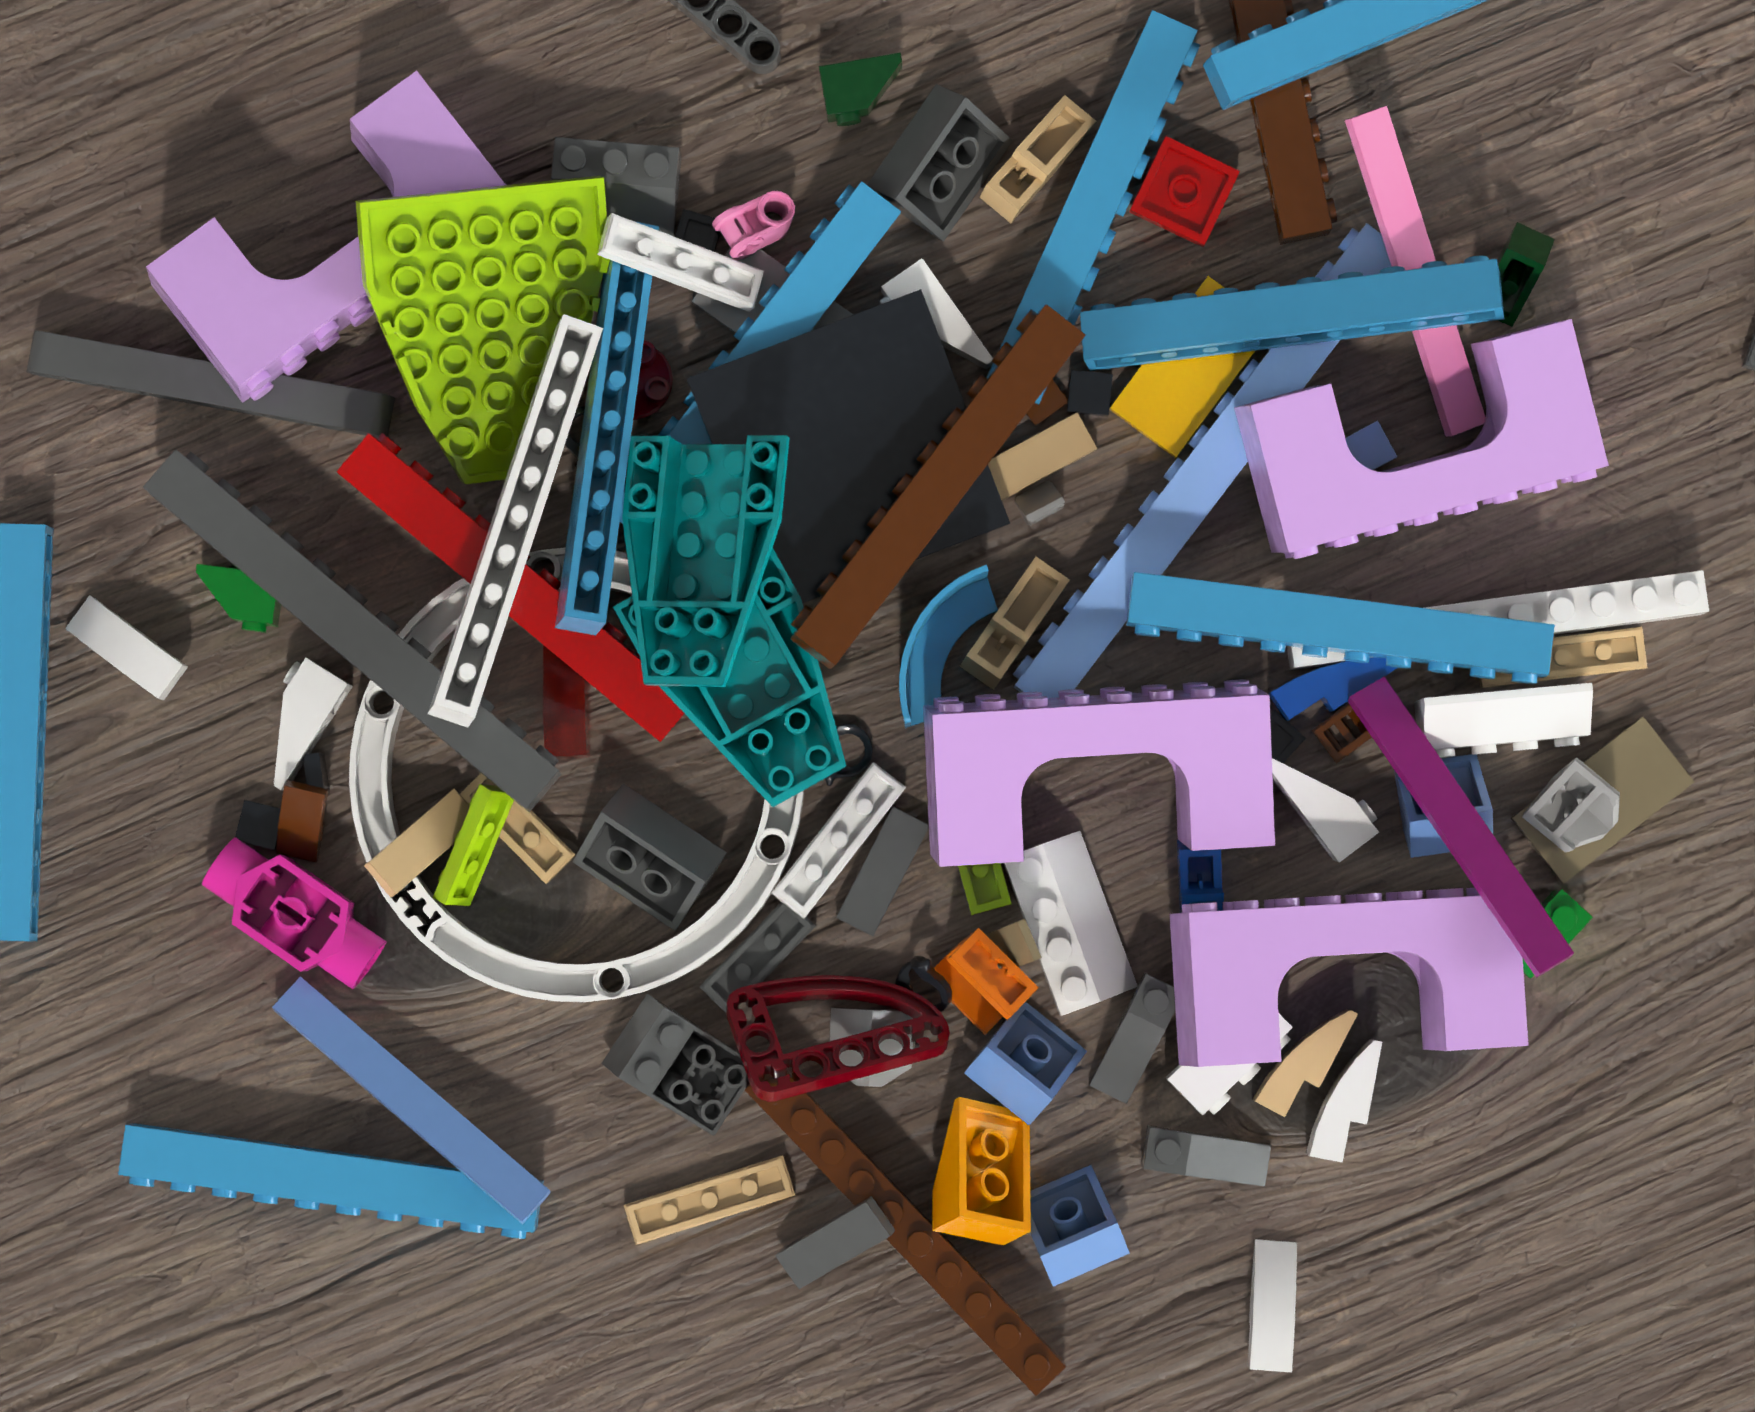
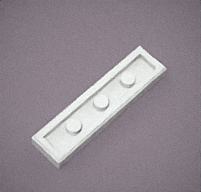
(680, 262)
(838, 840)

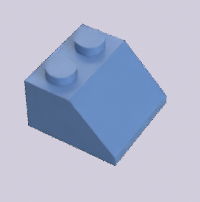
(1418, 831)
(1025, 1063)
(1074, 1226)

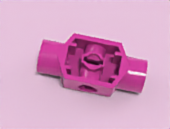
(293, 913)

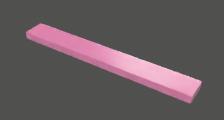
(1410, 248)

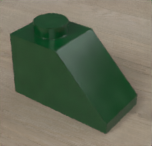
(856, 86)
(1520, 268)

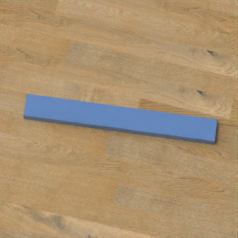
(411, 1100)

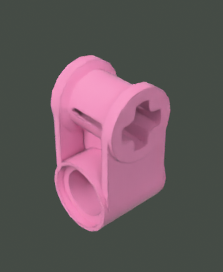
(748, 227)

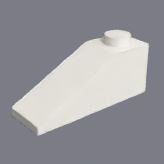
(950, 324)
(306, 712)
(1331, 816)

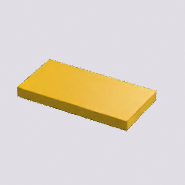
(1176, 396)

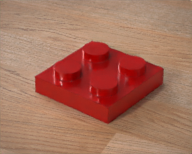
(1184, 191)

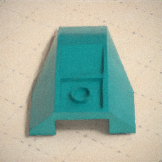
(698, 549)
(775, 706)

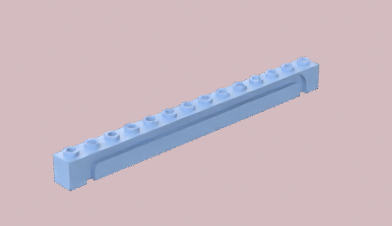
(1184, 502)

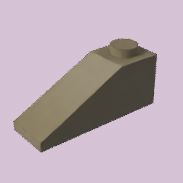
(1016, 942)

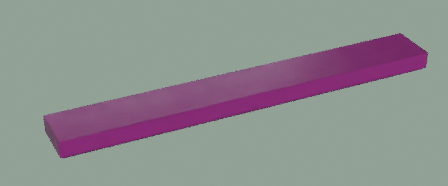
(1460, 827)

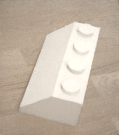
(1505, 718)
(1070, 923)

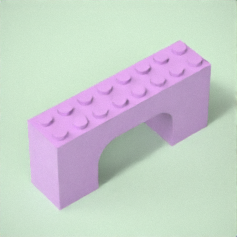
(267, 325)
(1533, 433)
(990, 747)
(1235, 960)

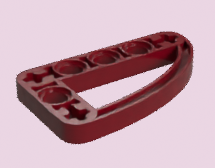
(827, 1054)

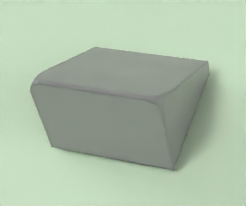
(1039, 502)

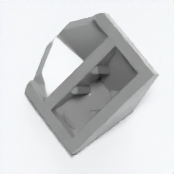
(1574, 807)
(854, 1021)

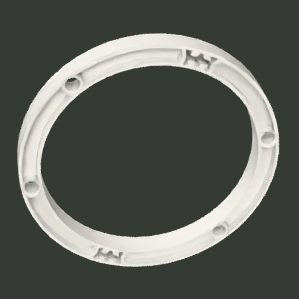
(458, 945)

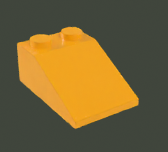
(983, 1175)

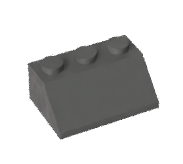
(940, 161)
(637, 177)
(649, 856)

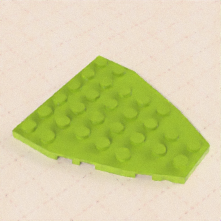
(473, 300)

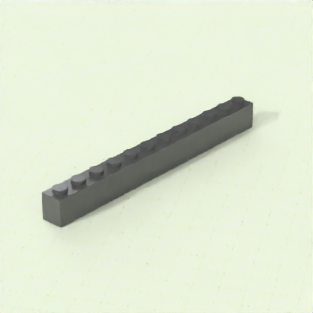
(346, 624)

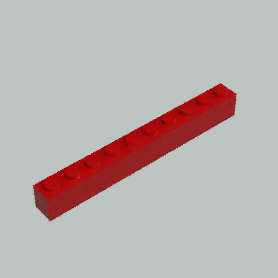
(458, 539)

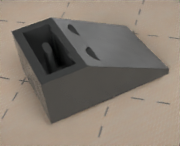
(678, 1065)

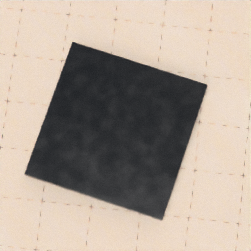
(857, 415)

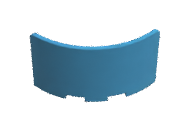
(933, 637)

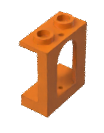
(979, 986)

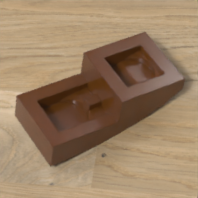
(301, 821)

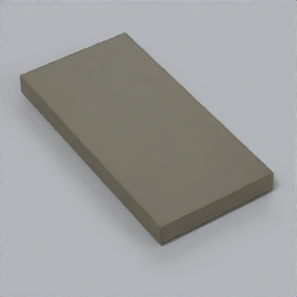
(1647, 780)

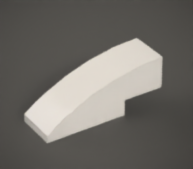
(126, 648)
(1345, 1102)
(1272, 1306)

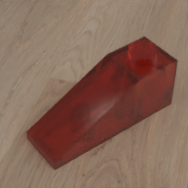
(564, 709)

